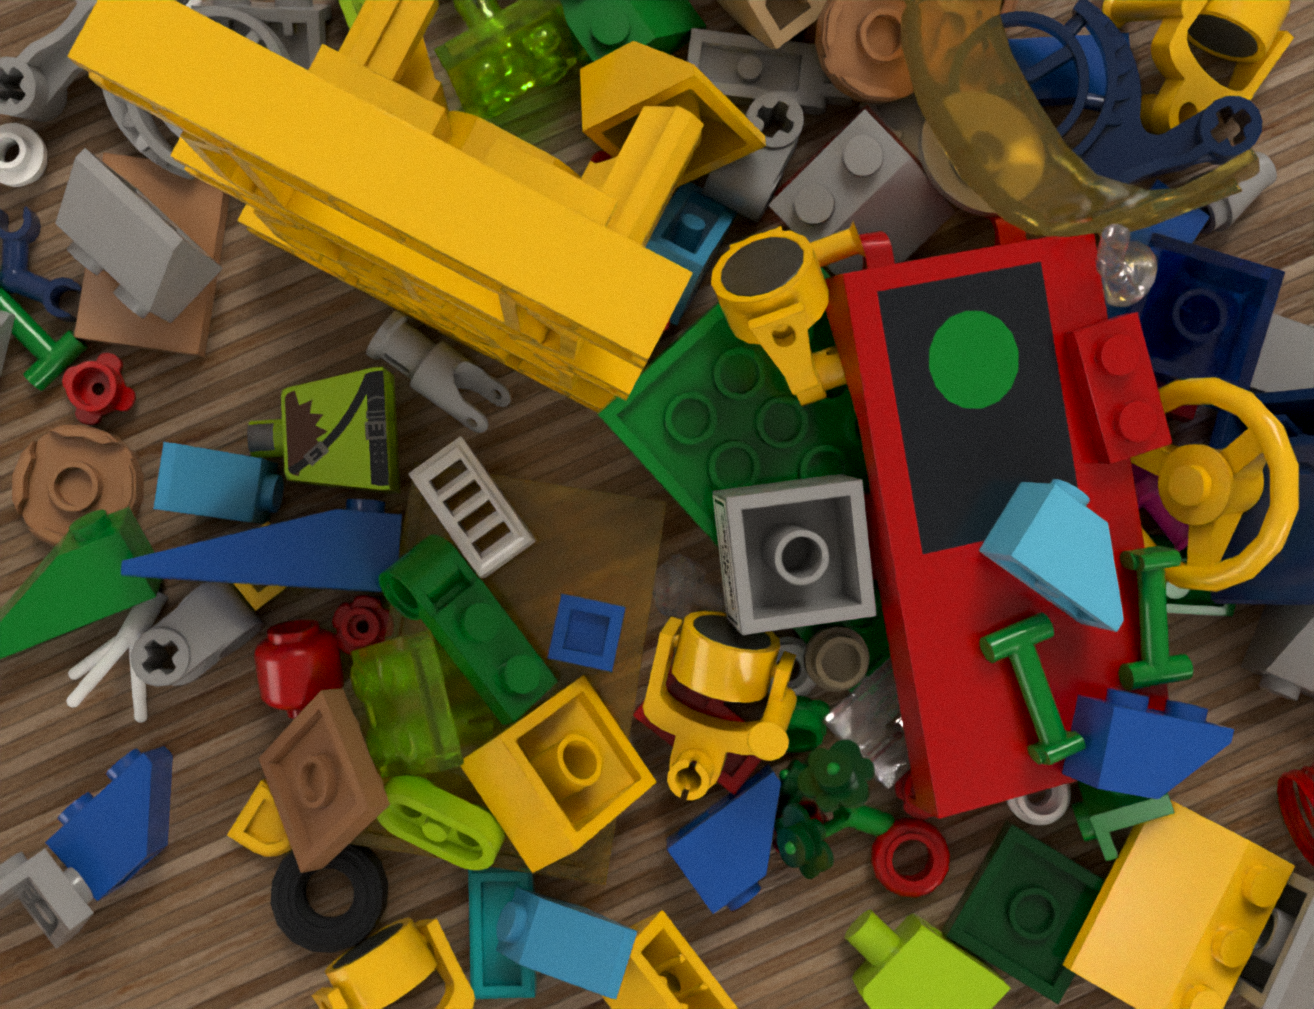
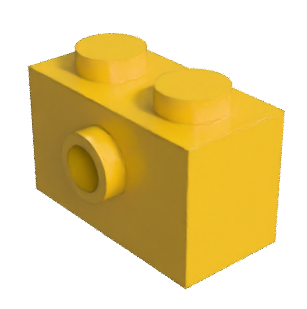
(666, 972)

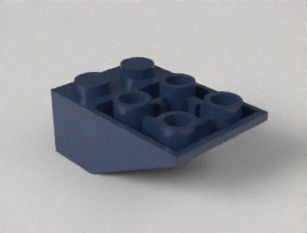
(1290, 574)

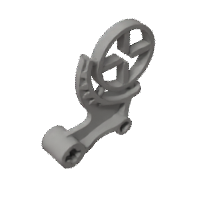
(39, 77)

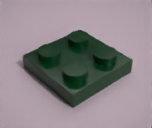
(1025, 910)

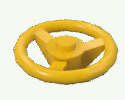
(1216, 486)

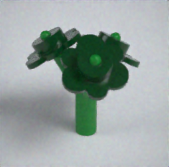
(838, 785)

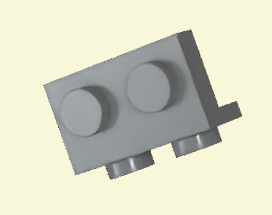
(50, 896)

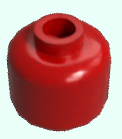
(297, 664)

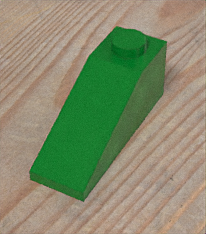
(78, 581)

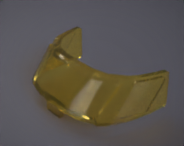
(1009, 144)

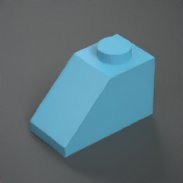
(1059, 551)

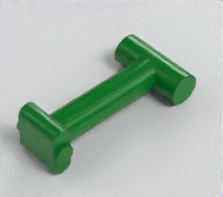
(50, 355)
(1019, 644)
(1155, 664)

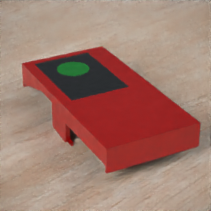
(955, 406)

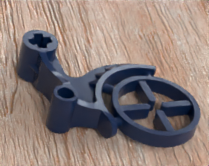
(1118, 142)

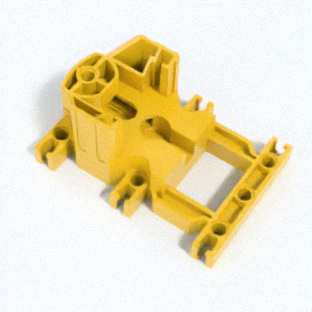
(412, 199)

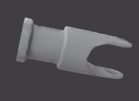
(436, 370)

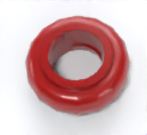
(925, 880)

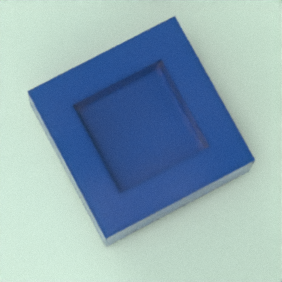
(586, 632)

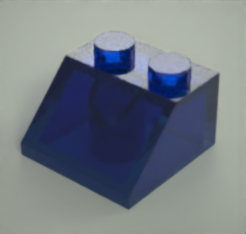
(1205, 313)

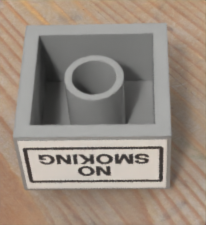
(794, 553)

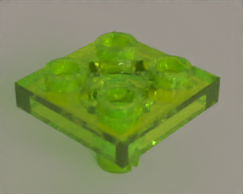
(505, 53)

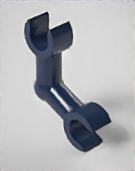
(14, 267)

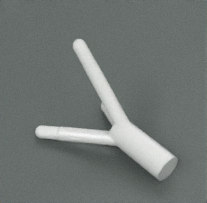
(102, 659)

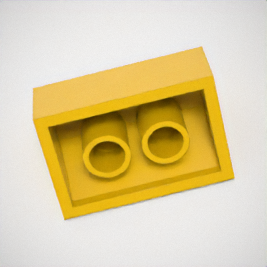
(1178, 914)

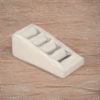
(501, 551)

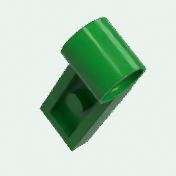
(469, 624)

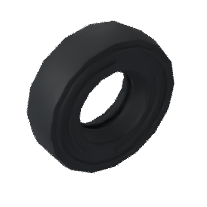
(336, 933)

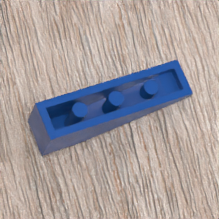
(313, 551)

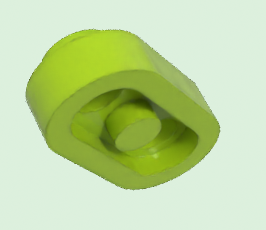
(441, 823)

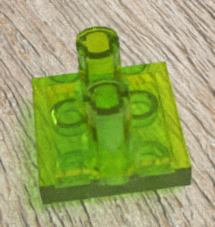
(409, 707)

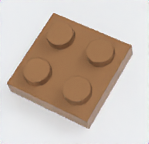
(323, 780)

